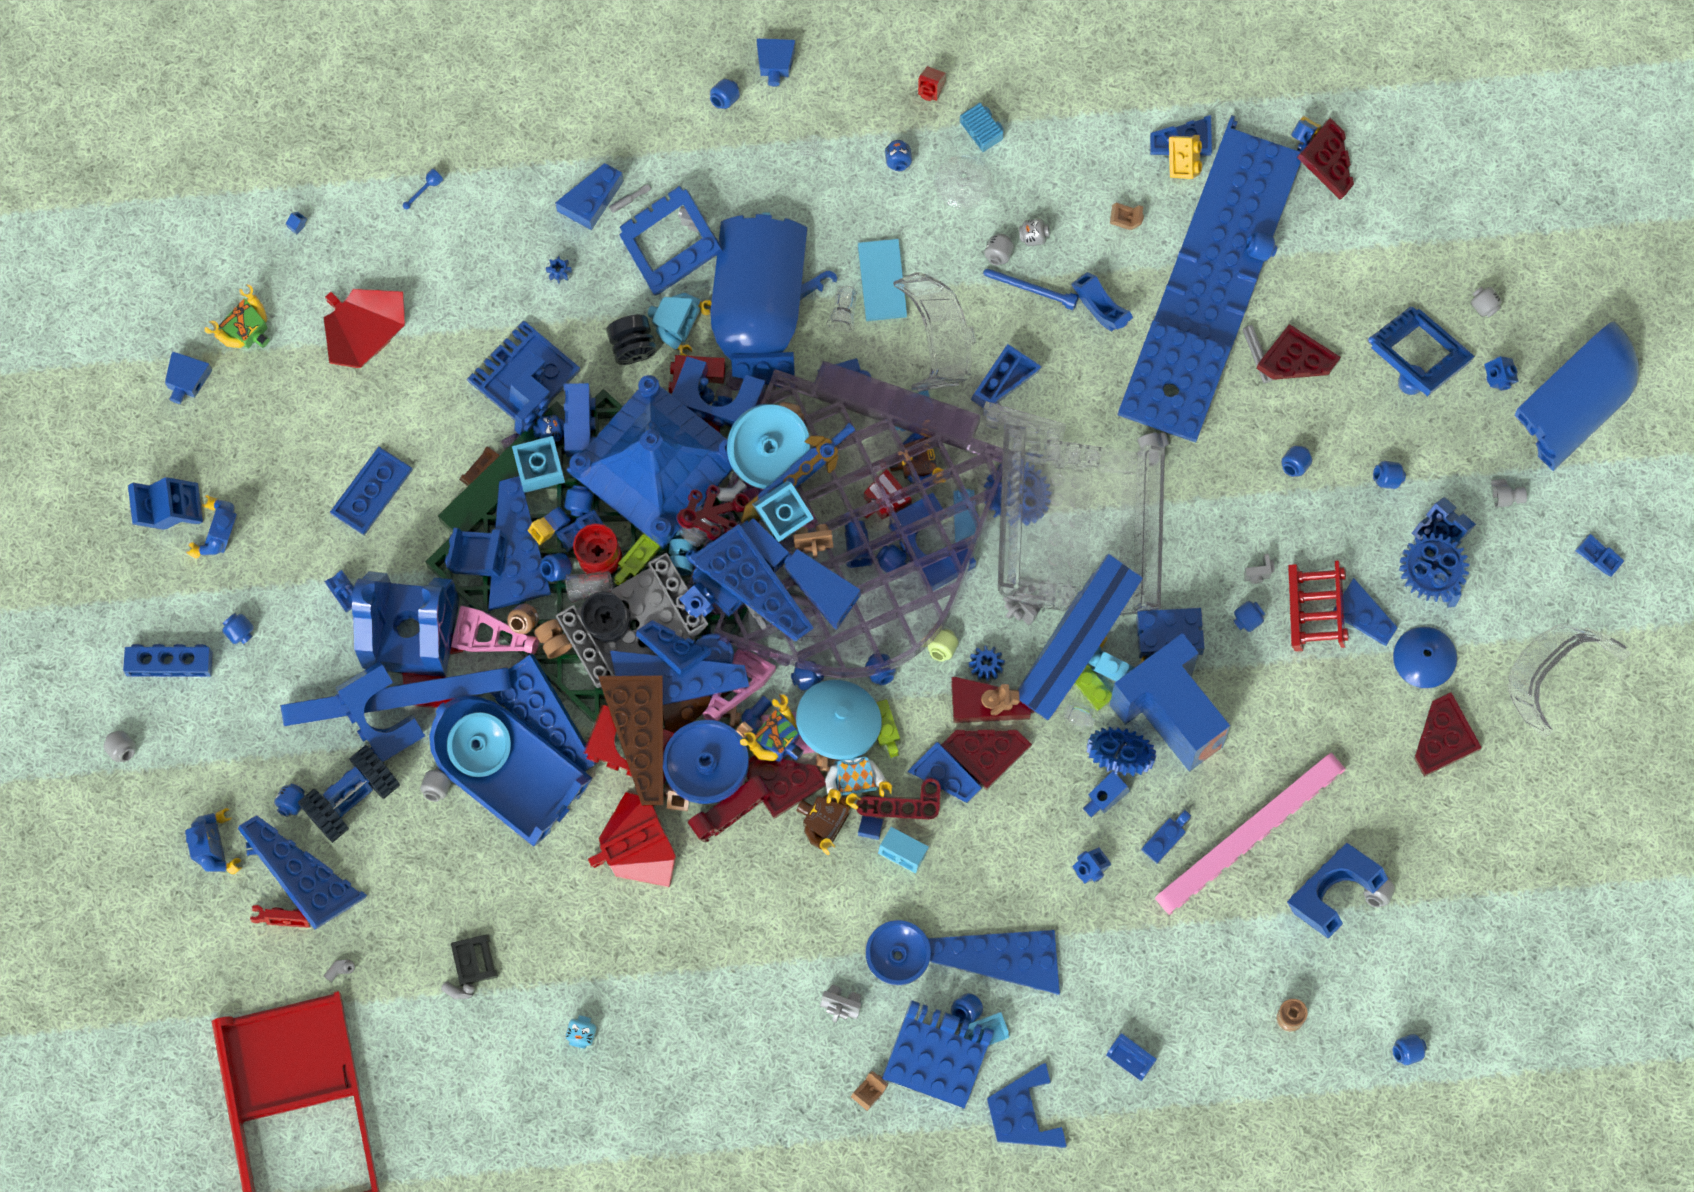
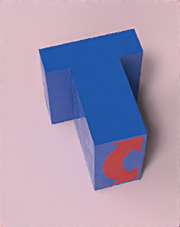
(1172, 703)

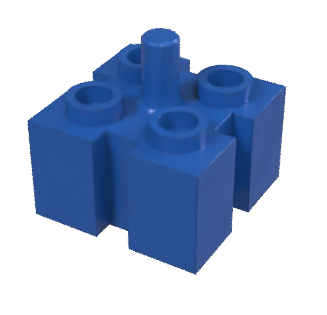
(1444, 520)

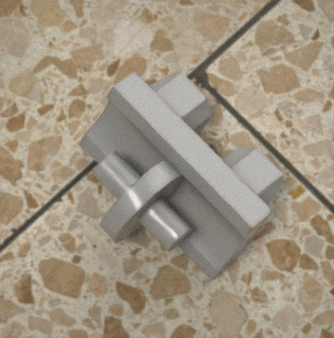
(1021, 611)
(839, 1005)

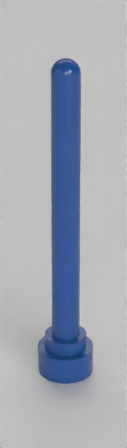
(1068, 300)

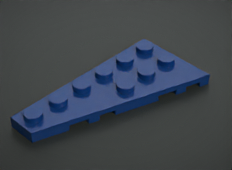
(520, 570)
(744, 572)
(699, 681)
(542, 710)
(304, 878)
(1009, 957)

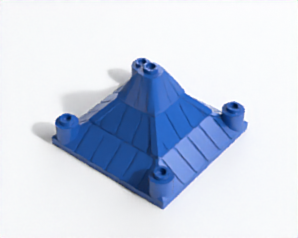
(652, 461)

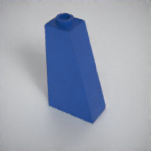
(824, 588)

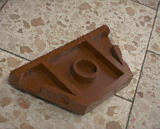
(684, 712)

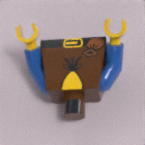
(923, 463)

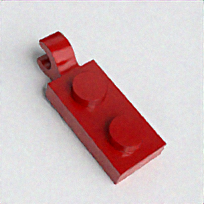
(279, 917)

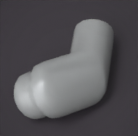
(728, 494)
(458, 993)

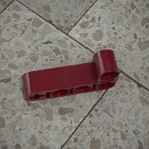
(897, 802)
(729, 809)

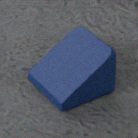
(870, 827)

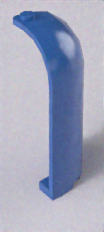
(757, 284)
(1581, 395)
(532, 783)

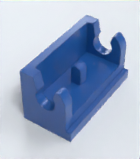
(1131, 1057)

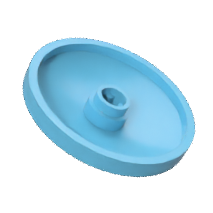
(766, 443)
(838, 719)

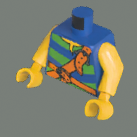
(776, 736)

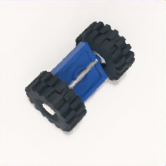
(347, 792)

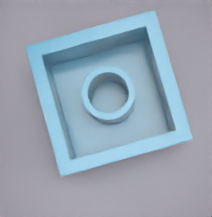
(538, 464)
(783, 511)

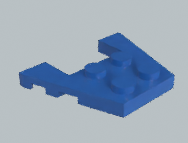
(1015, 1116)

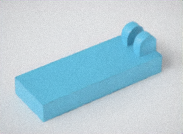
(963, 521)

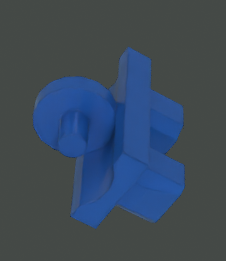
(341, 589)

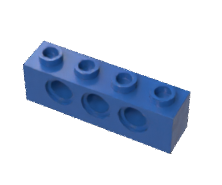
(200, 667)

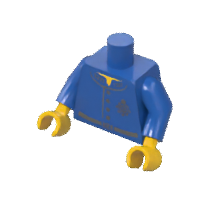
(219, 529)
(206, 845)

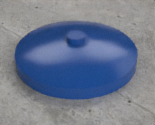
(705, 761)

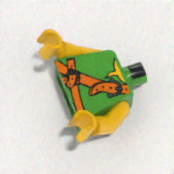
(244, 324)

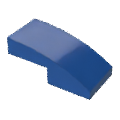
(568, 533)
(1601, 557)

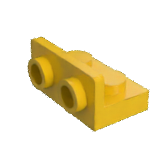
(1185, 156)

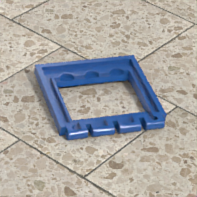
(683, 263)
(1403, 325)

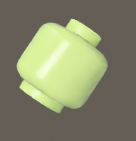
(943, 645)

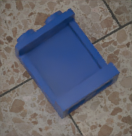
(476, 552)

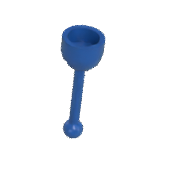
(433, 178)
(705, 391)

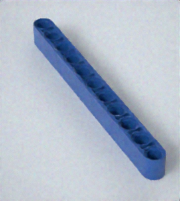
(401, 696)

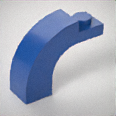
(1099, 303)

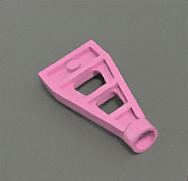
(467, 630)
(757, 669)

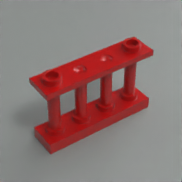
(1298, 597)

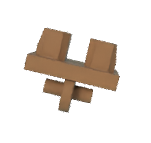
(813, 541)
(1000, 699)

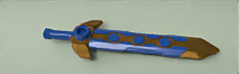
(804, 467)

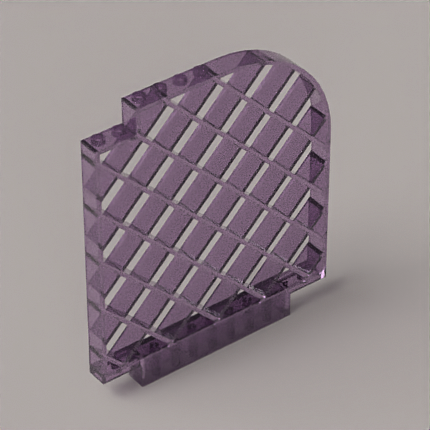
(893, 408)

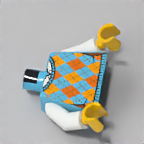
(854, 776)

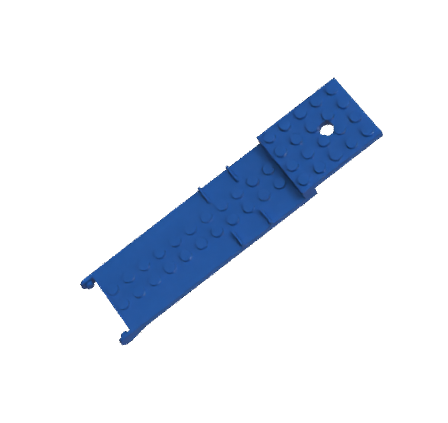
(1210, 284)

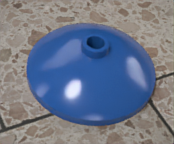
(1418, 668)
(902, 938)

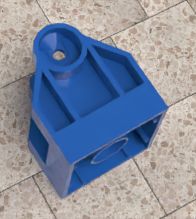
(384, 605)

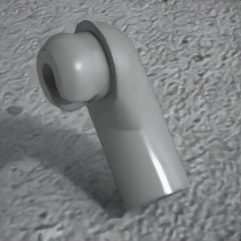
(339, 967)

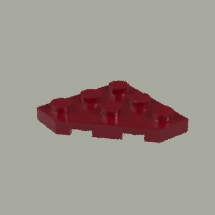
(1328, 159)
(1297, 357)
(1444, 736)
(986, 752)
(787, 782)

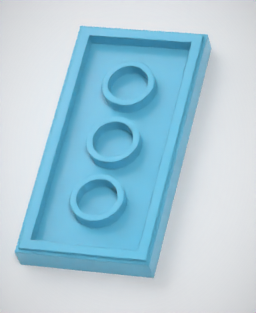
(879, 269)

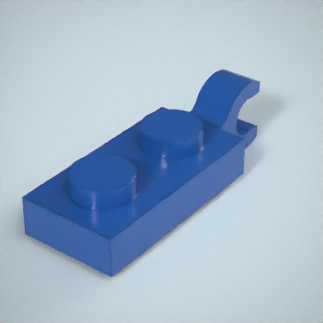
(1166, 837)

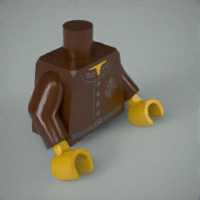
(826, 819)

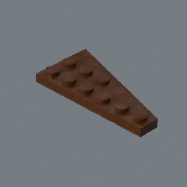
(638, 719)

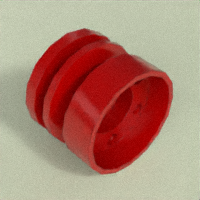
(590, 542)

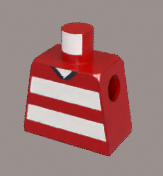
(890, 485)

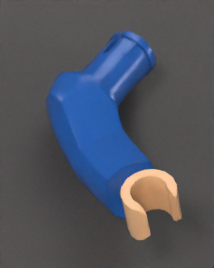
(751, 717)

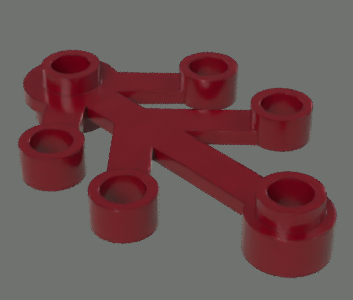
(709, 512)

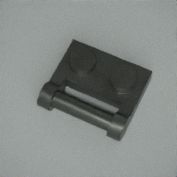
(467, 962)

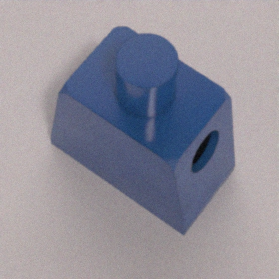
(775, 58)
(185, 376)
(1113, 788)

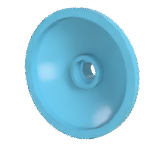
(492, 747)

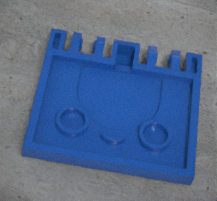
(497, 386)
(936, 1058)

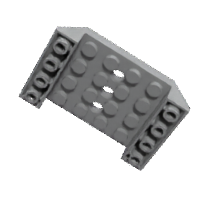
(651, 597)

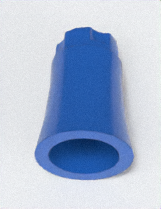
(853, 541)

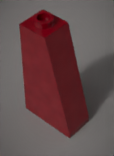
(969, 707)

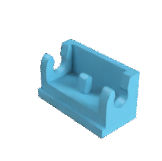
(903, 849)
(994, 1022)

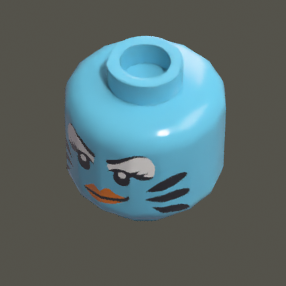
(581, 1032)

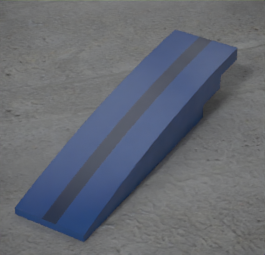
(1078, 636)

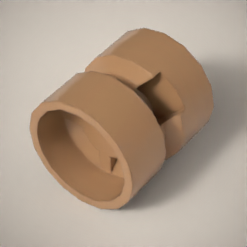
(553, 638)
(1291, 1015)

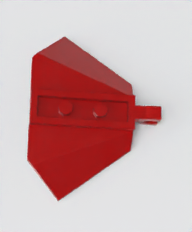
(362, 325)
(636, 844)

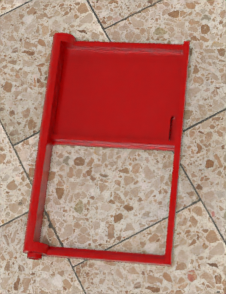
(284, 1064)

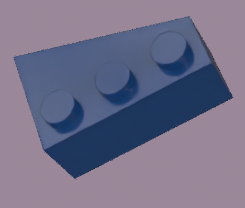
(591, 196)

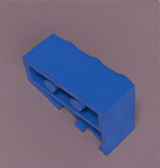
(1005, 376)
(578, 418)

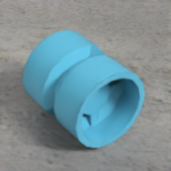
(678, 550)

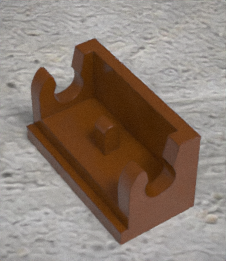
(487, 457)

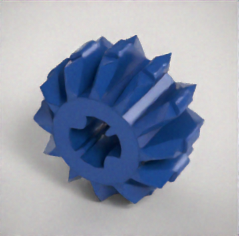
(984, 670)

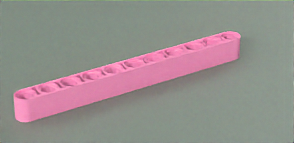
(1249, 833)

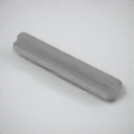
(1255, 348)

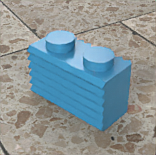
(982, 127)

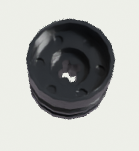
(631, 339)
(602, 606)

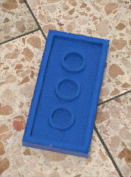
(371, 490)

